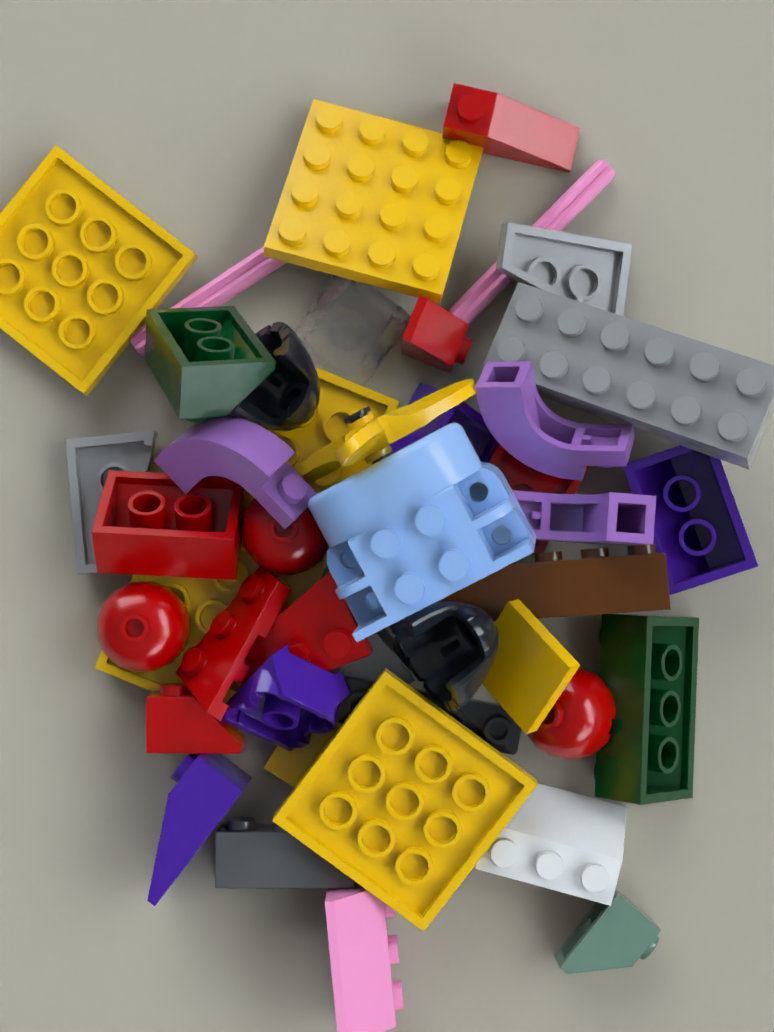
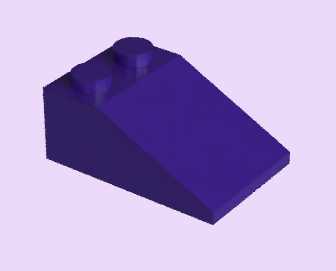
(194, 807)

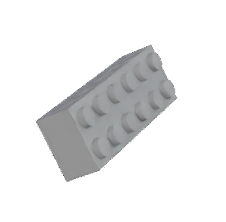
(639, 374)

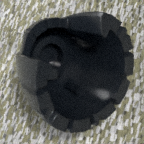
(290, 391)
(448, 649)

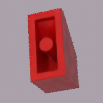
(435, 336)
(182, 726)

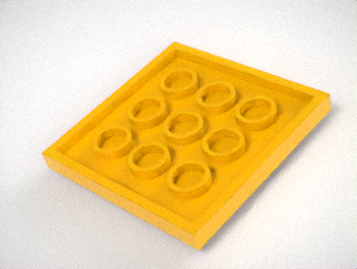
(374, 201)
(80, 269)
(405, 799)

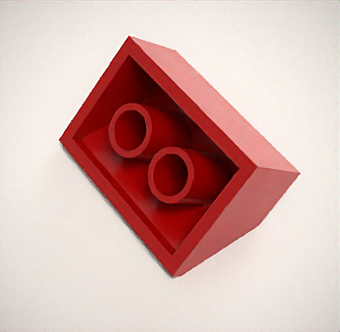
(160, 531)

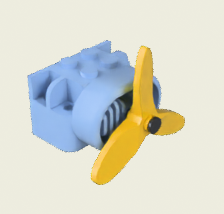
(413, 518)

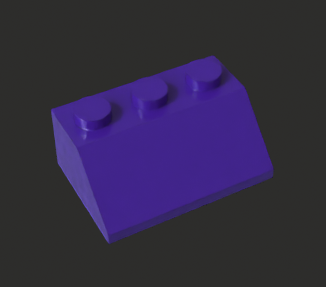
(693, 516)

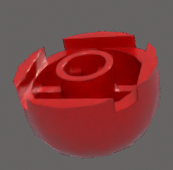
(281, 549)
(143, 626)
(578, 720)

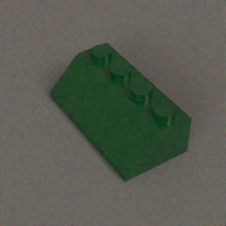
(654, 685)

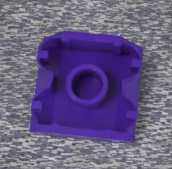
(287, 701)

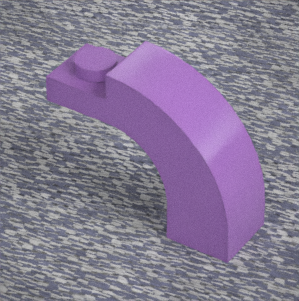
(537, 434)
(243, 454)
(591, 518)

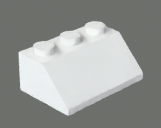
(562, 844)

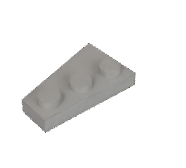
(566, 264)
(88, 468)

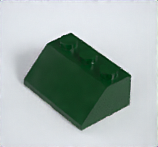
(204, 359)

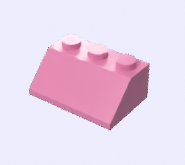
(362, 960)

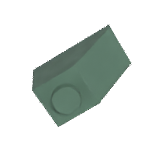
(609, 938)

